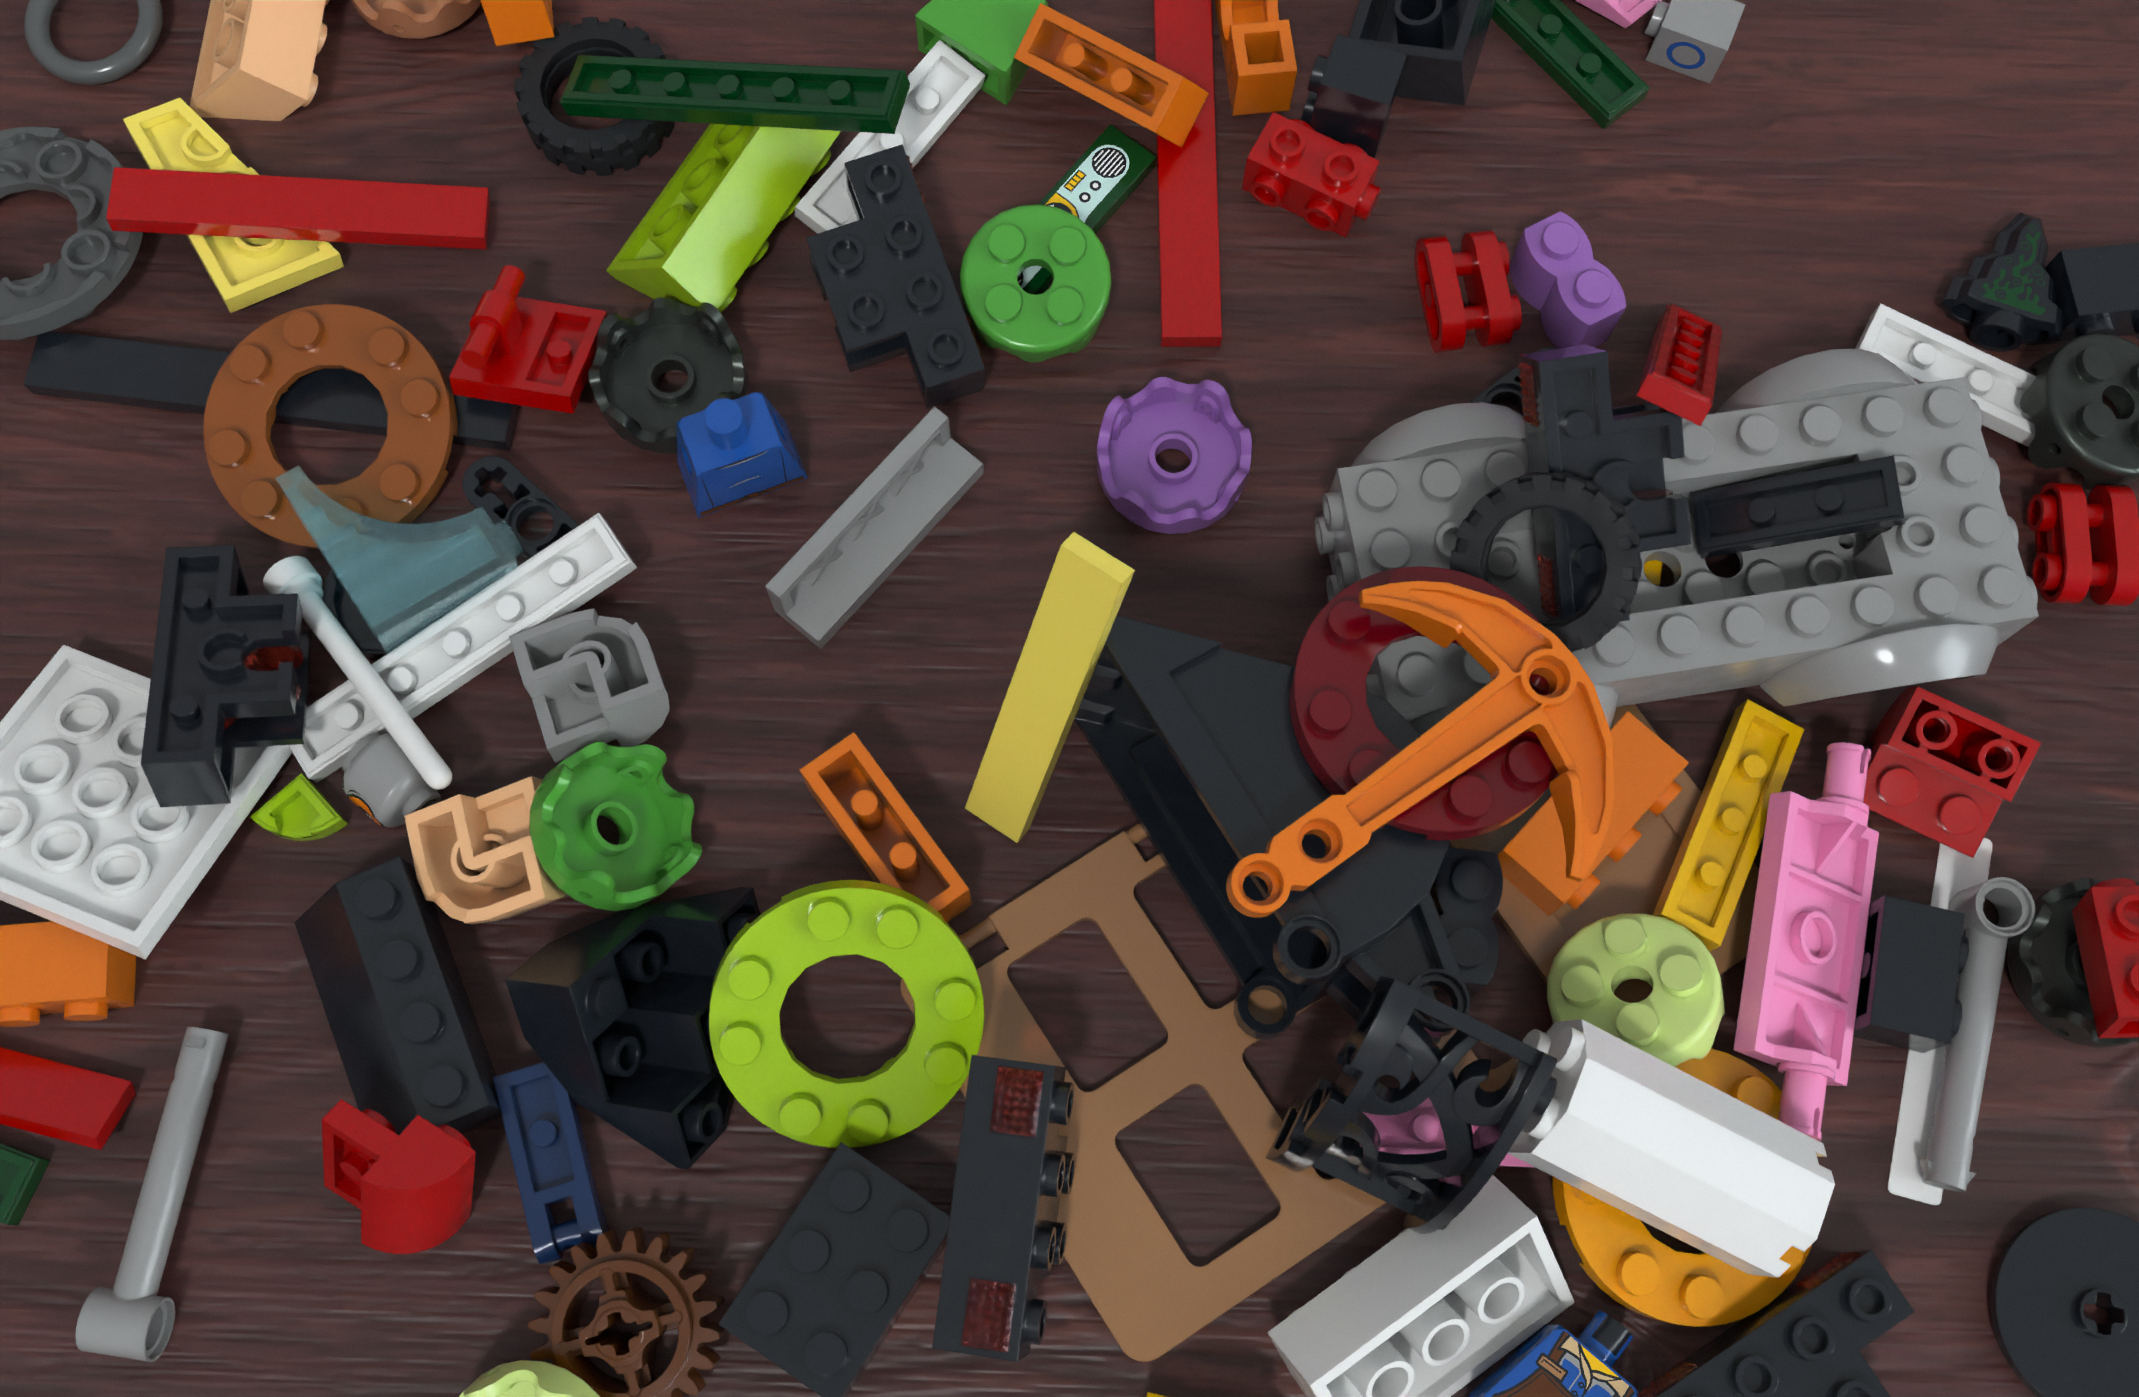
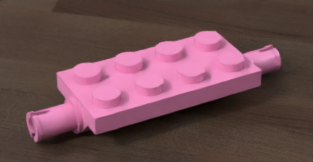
(1810, 937)

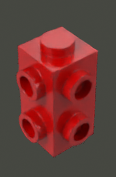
(1311, 175)
(2109, 950)

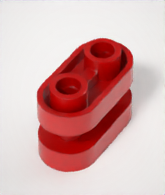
(1484, 269)
(2085, 543)

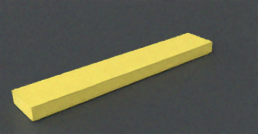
(1048, 684)

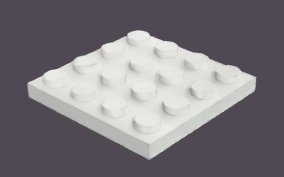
(82, 820)

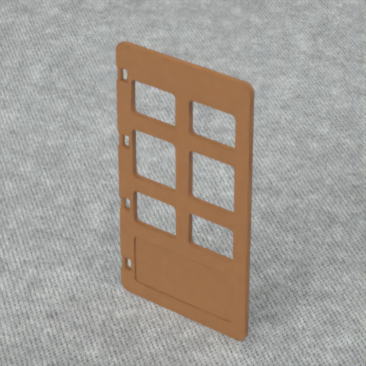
(1113, 1231)

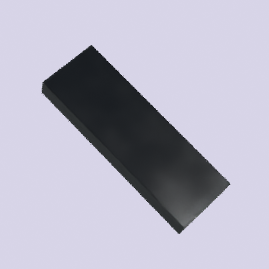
(1797, 507)

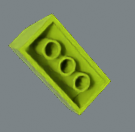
(720, 212)

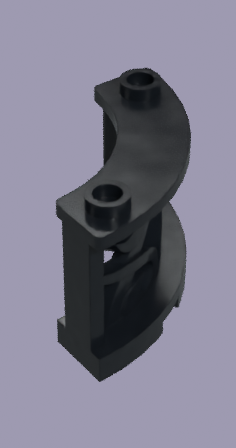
(1435, 1187)

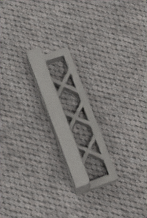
(874, 530)

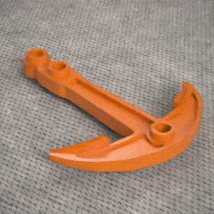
(1510, 650)

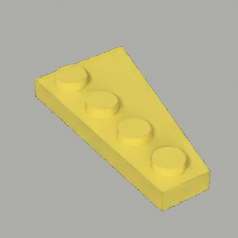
(240, 267)

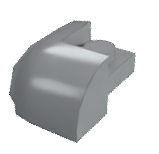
(591, 681)

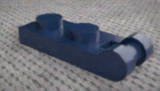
(549, 1160)

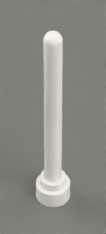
(298, 576)

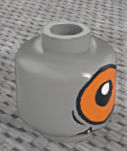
(384, 781)

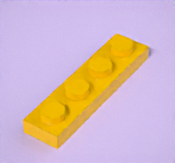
(1728, 823)

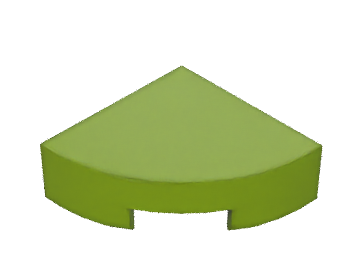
(299, 813)

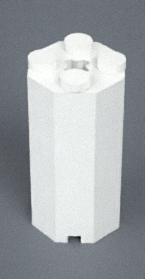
(1675, 1151)

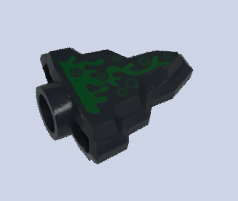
(2008, 291)

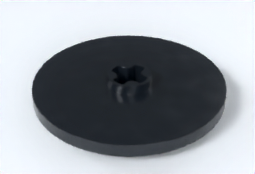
(2040, 1301)

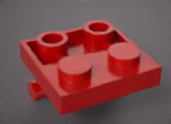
(526, 349)

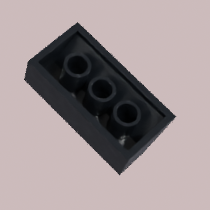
(398, 1001)

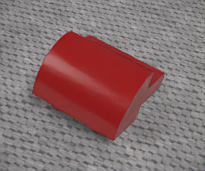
(1944, 768)
(407, 1185)

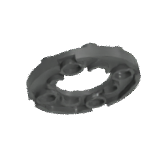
(91, 259)

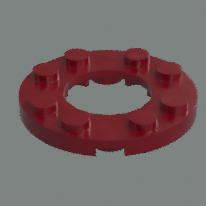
(1346, 745)

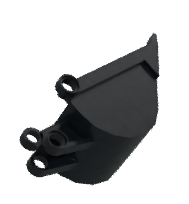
(1212, 776)

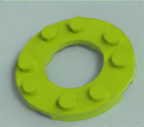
(841, 921)

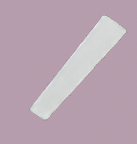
(1923, 1070)

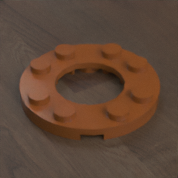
(313, 339)

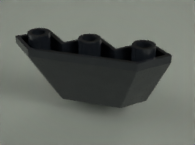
(628, 1018)

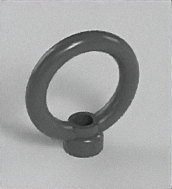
(98, 71)

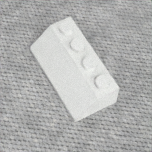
(1429, 1306)

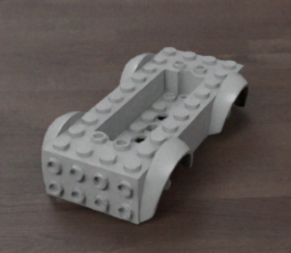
(1795, 618)

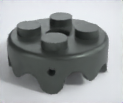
(659, 340)
(2069, 413)
(2048, 971)

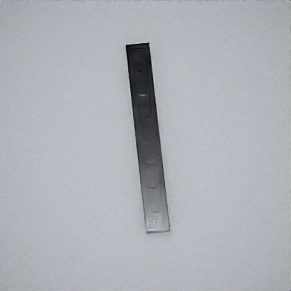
(183, 376)

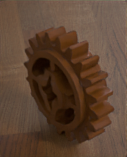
(629, 1355)

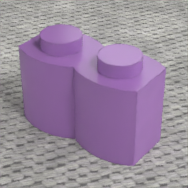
(1562, 280)

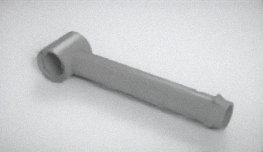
(1968, 1054)
(130, 1316)

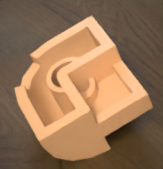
(480, 856)

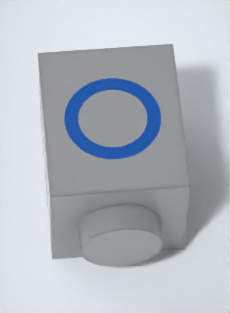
(1692, 35)

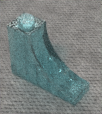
(399, 571)

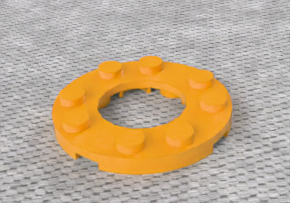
(1649, 1274)

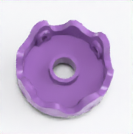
(1181, 418)

